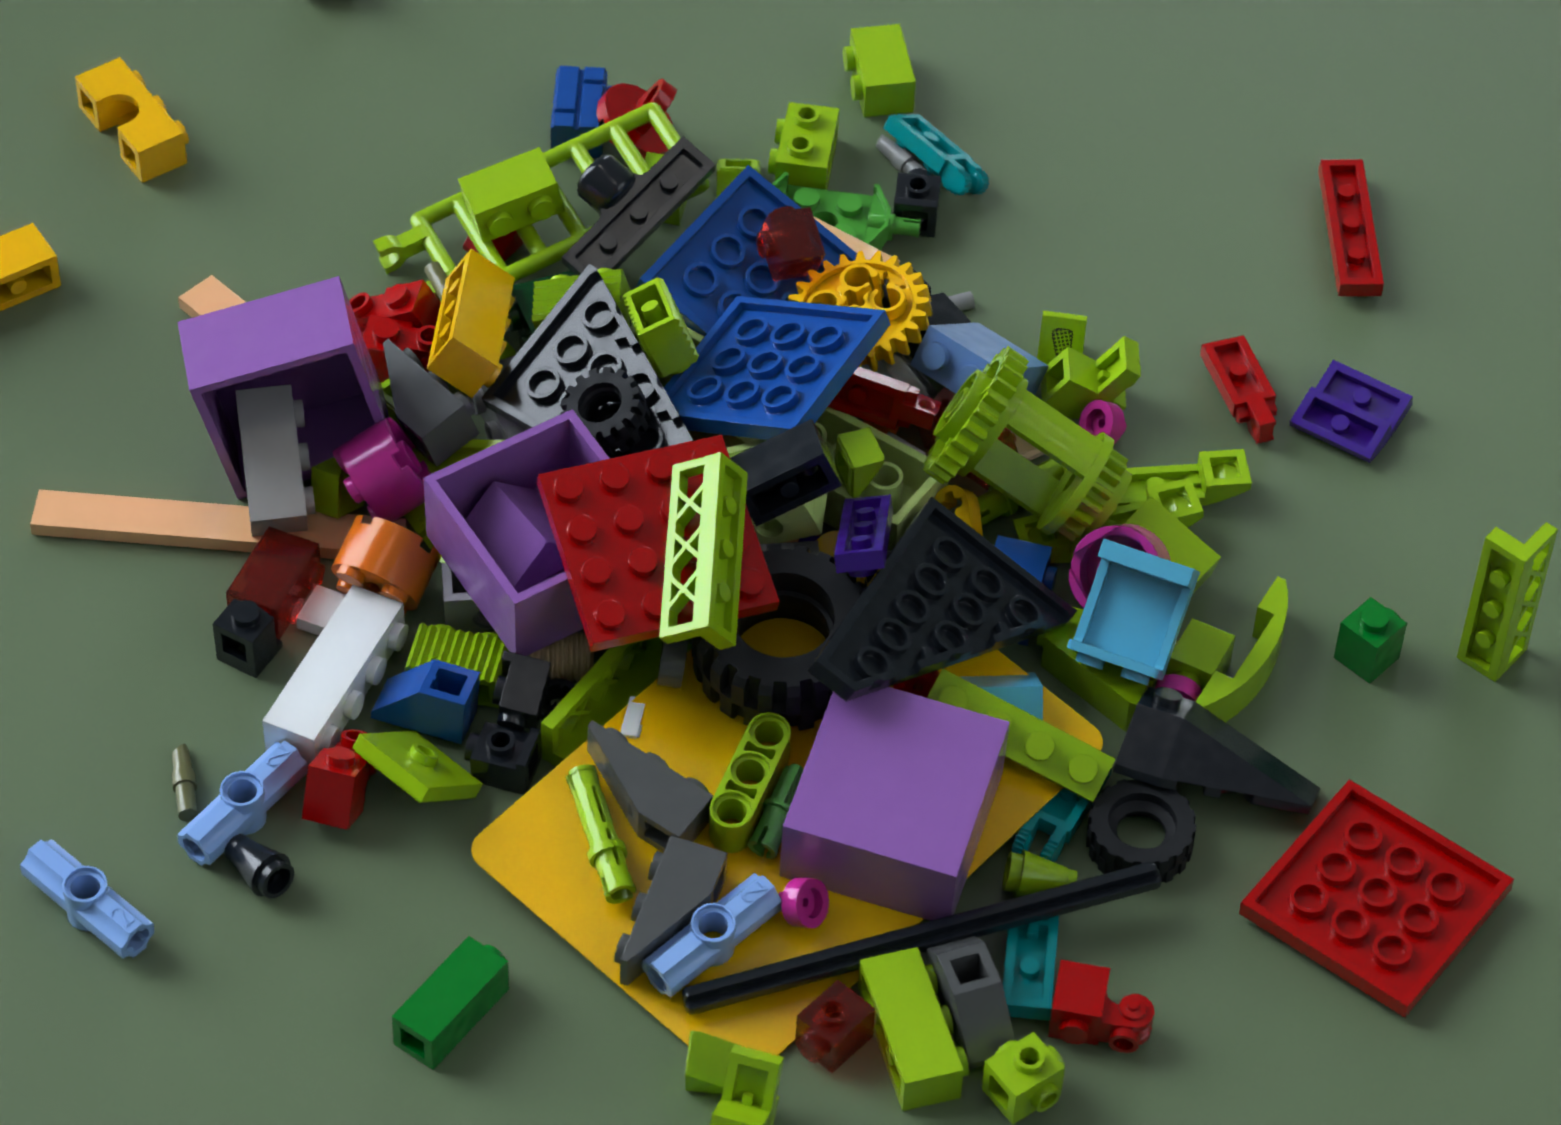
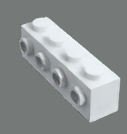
(337, 673)

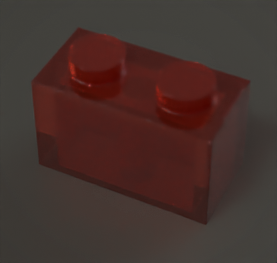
(279, 576)

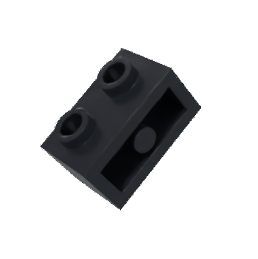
(787, 472)

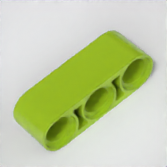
(753, 763)

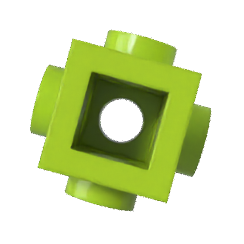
(1023, 1077)

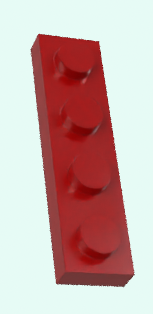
(1350, 227)

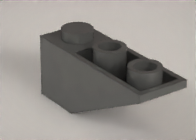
(426, 408)
(647, 790)
(681, 882)

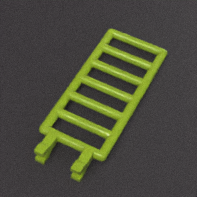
(422, 236)

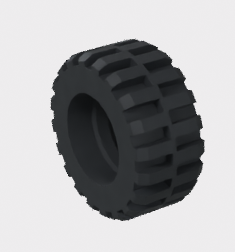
(760, 683)

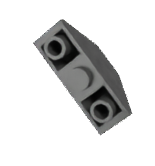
(973, 996)

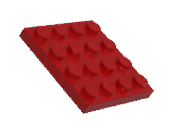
(614, 541)
(1376, 897)

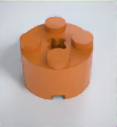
(385, 561)

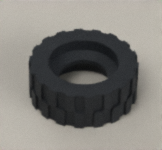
(1145, 800)

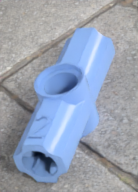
(243, 802)
(102, 913)
(692, 952)

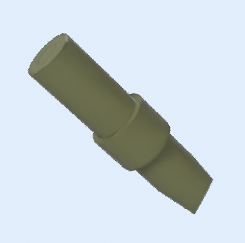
(184, 783)

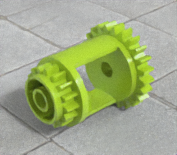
(970, 443)

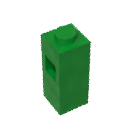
(451, 1002)

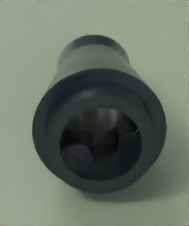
(261, 867)

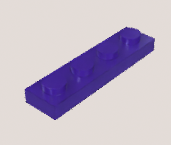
(863, 535)

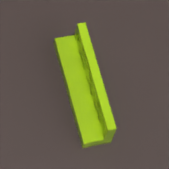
(715, 545)
(1505, 600)
(600, 696)

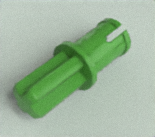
(769, 828)

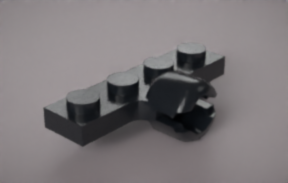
(633, 204)

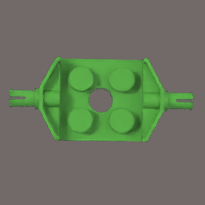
(855, 214)

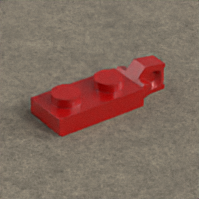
(1242, 385)
(885, 401)

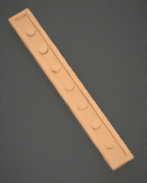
(170, 522)

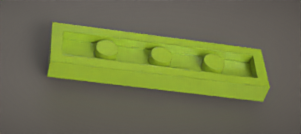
(1031, 740)

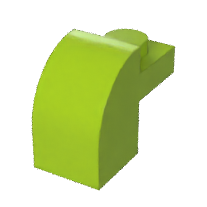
(1078, 379)
(749, 1088)

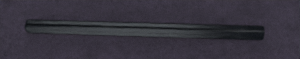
(955, 927)

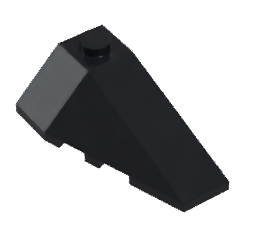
(1186, 743)

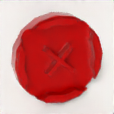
(627, 97)

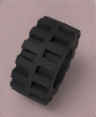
(605, 388)

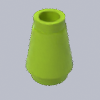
(1031, 873)

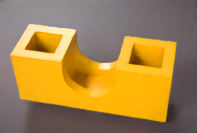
(147, 134)

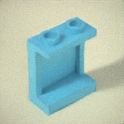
(1133, 612)

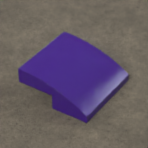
(1352, 411)

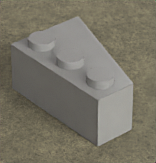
(274, 459)

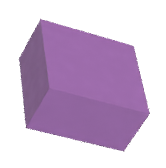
(277, 340)
(547, 609)
(894, 800)

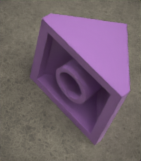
(516, 534)

